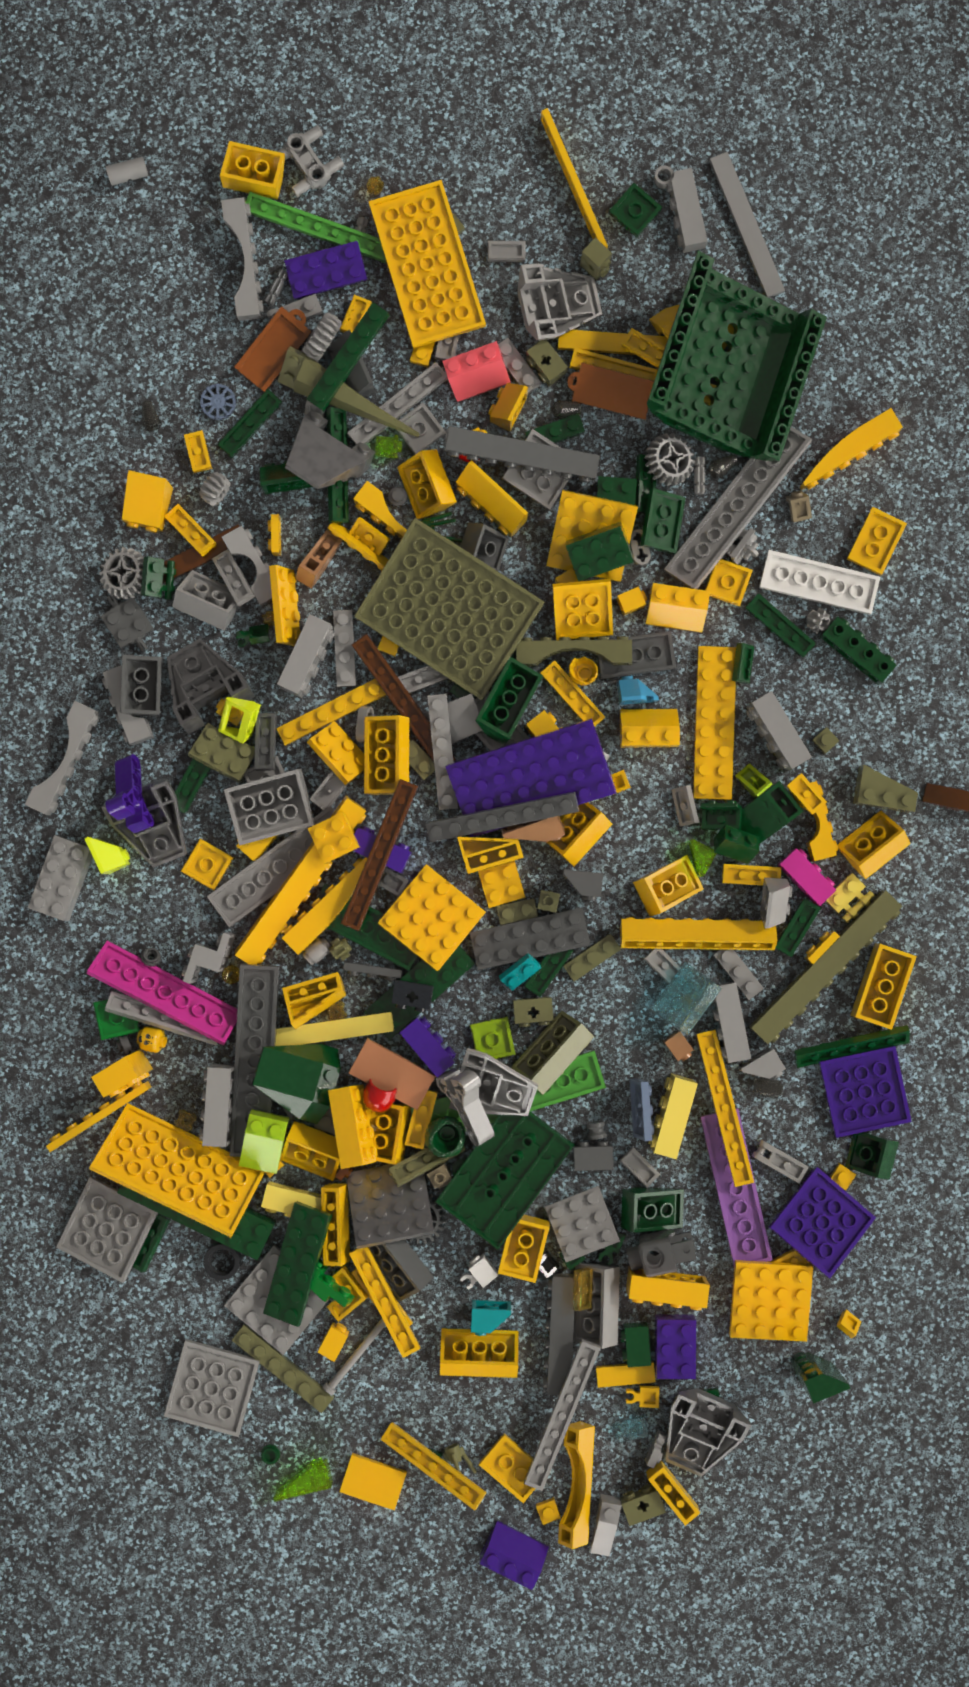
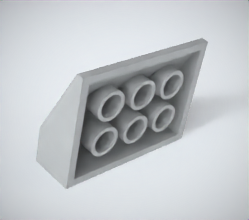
(269, 806)

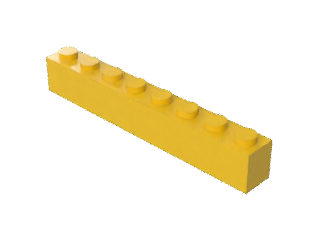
(697, 934)

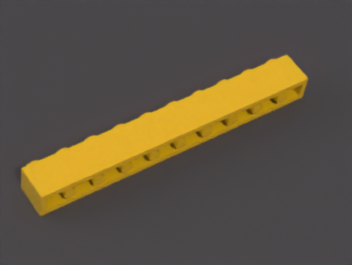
(291, 893)

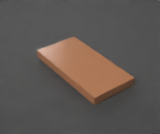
(391, 1072)

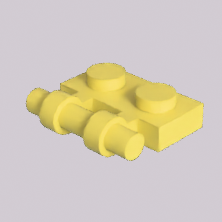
(845, 893)

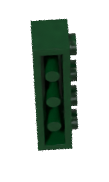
(858, 650)

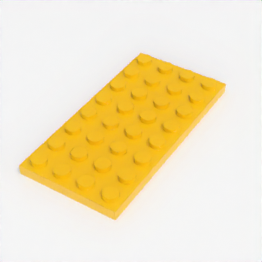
(427, 264)
(177, 1170)

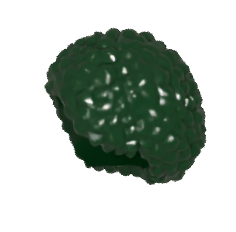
(445, 1136)

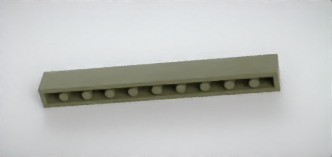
(832, 962)

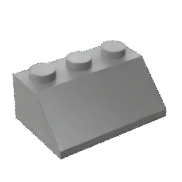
(205, 600)

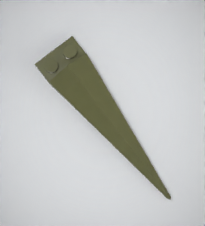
(304, 373)

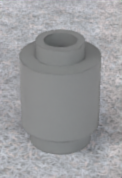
(317, 950)

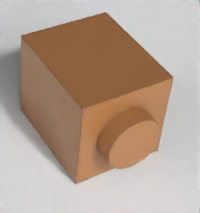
(678, 1046)

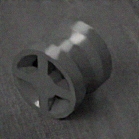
(596, 1130)

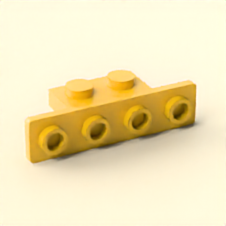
(364, 539)

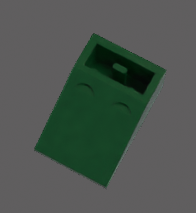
(769, 812)

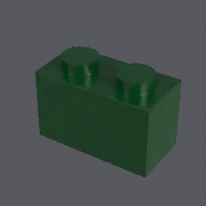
(736, 844)
(636, 1344)

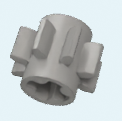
(818, 620)

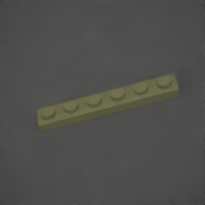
(282, 1368)

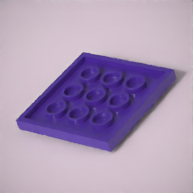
(865, 1091)
(822, 1222)

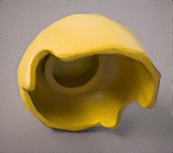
(583, 671)

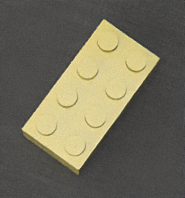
(673, 1115)

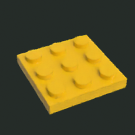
(583, 609)

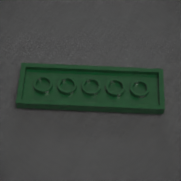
(373, 936)
(422, 973)
(297, 1264)

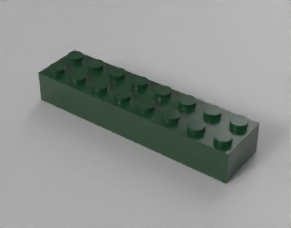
(247, 1239)

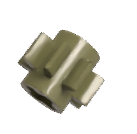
(340, 948)

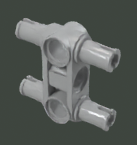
(308, 161)

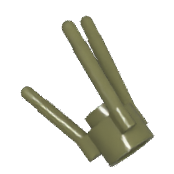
(453, 1454)

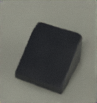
(547, 1266)

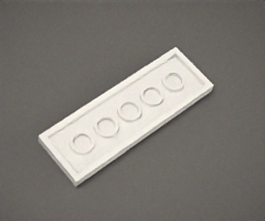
(819, 582)

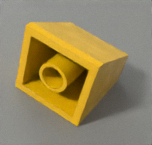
(146, 501)

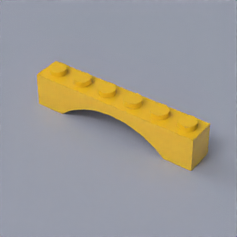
(372, 501)
(575, 1521)

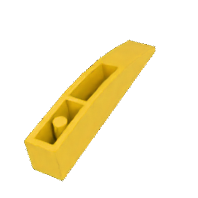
(855, 446)
(323, 911)

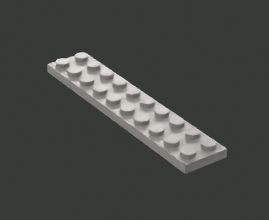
(733, 513)

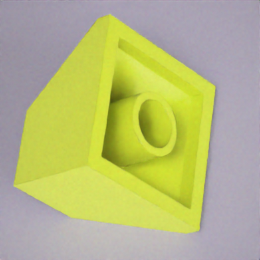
(107, 855)

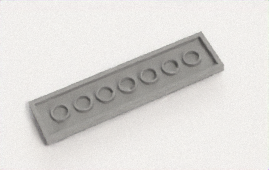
(262, 877)

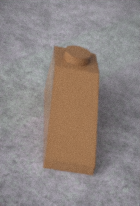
(318, 559)
(540, 830)

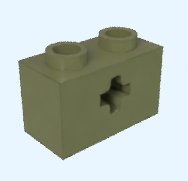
(596, 259)
(544, 352)
(522, 1006)
(635, 1512)

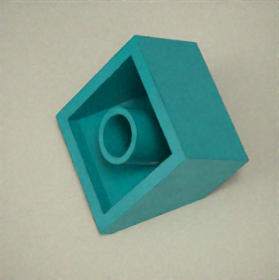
(488, 1315)

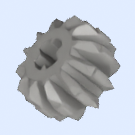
(214, 488)

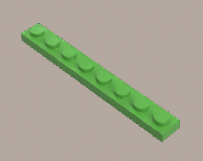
(314, 225)

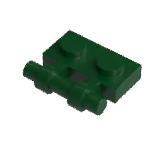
(153, 577)

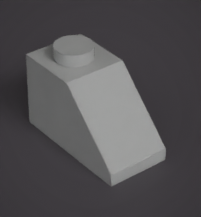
(764, 1065)

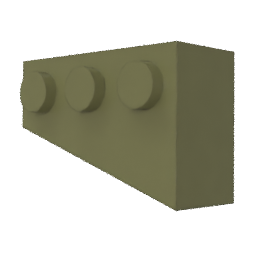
(883, 792)

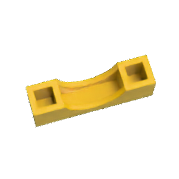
(821, 844)

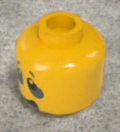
(151, 1039)

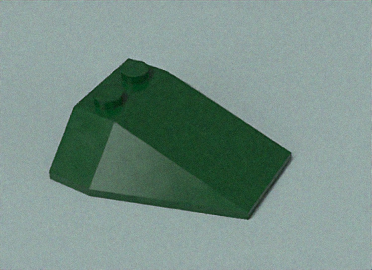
(299, 1078)

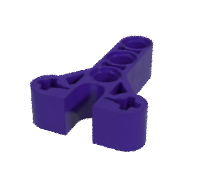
(128, 801)

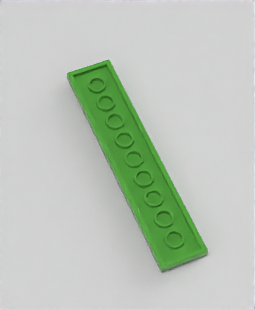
(578, 1079)

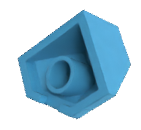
(634, 692)

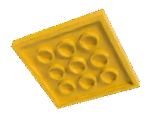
(581, 515)
(431, 917)
(771, 1300)

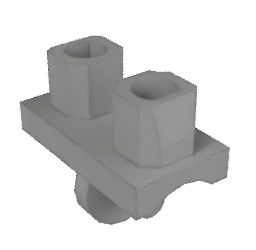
(745, 548)

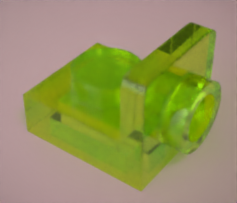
(388, 446)

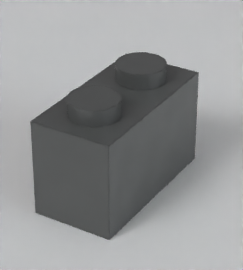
(593, 1156)

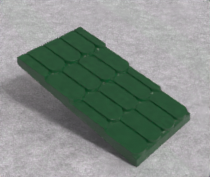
(504, 1176)

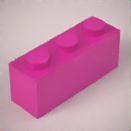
(807, 876)

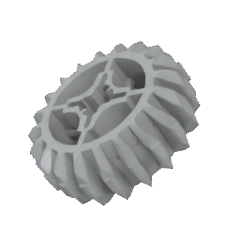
(321, 336)
(667, 470)
(116, 567)

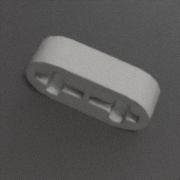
(635, 549)
(364, 711)

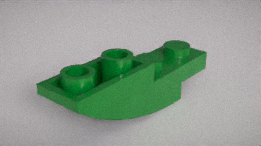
(326, 1287)

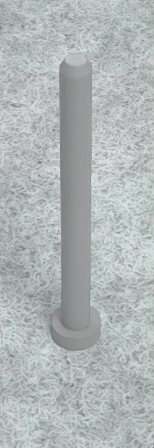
(330, 1387)

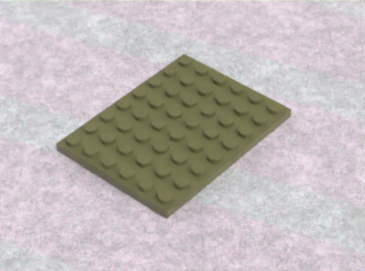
(449, 609)

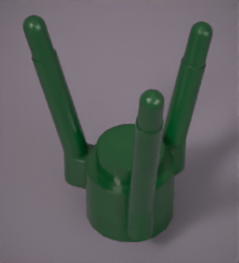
(430, 522)

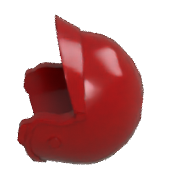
(377, 1099)

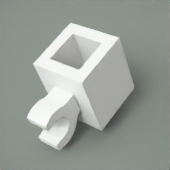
(481, 1271)

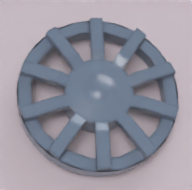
(218, 401)

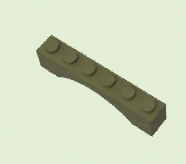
(614, 651)

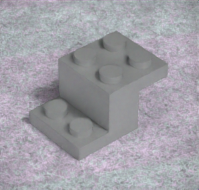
(208, 957)

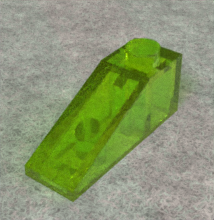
(310, 1479)

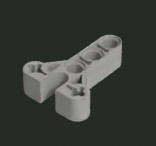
(464, 1094)

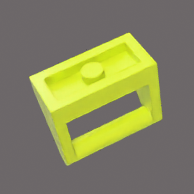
(248, 721)

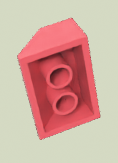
(476, 371)

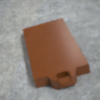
(267, 353)
(611, 390)

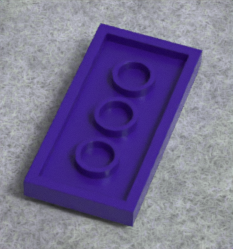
(326, 270)

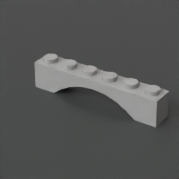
(247, 298)
(80, 723)

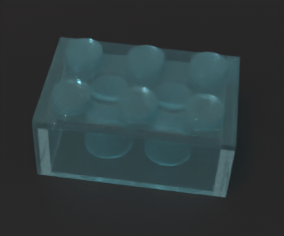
(686, 998)

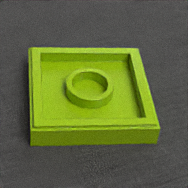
(493, 1037)

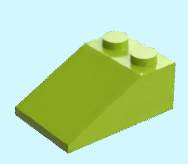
(263, 1141)

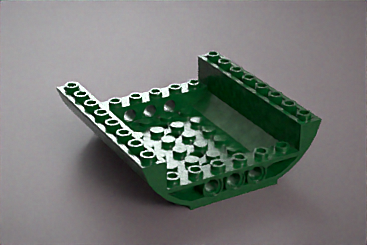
(755, 379)

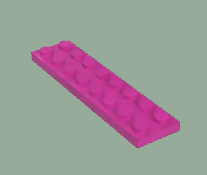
(164, 993)

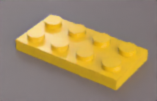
(285, 605)

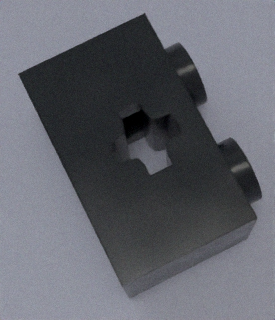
(423, 991)

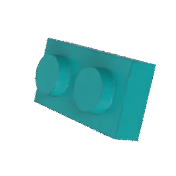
(520, 971)

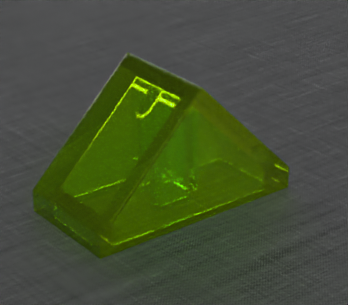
(701, 856)

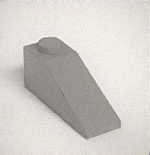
(605, 1524)

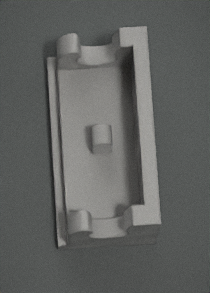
(328, 791)

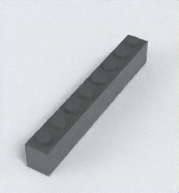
(521, 453)

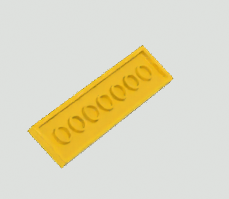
(714, 723)

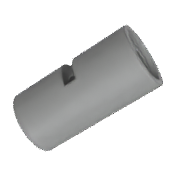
(126, 170)

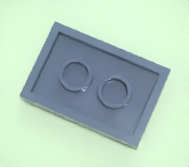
(641, 1109)

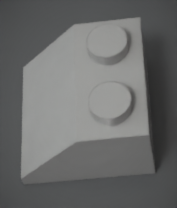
(775, 901)

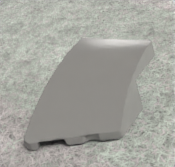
(462, 718)

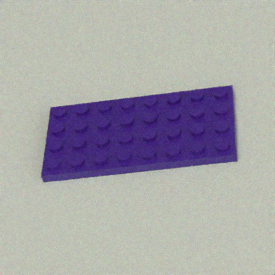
(534, 769)

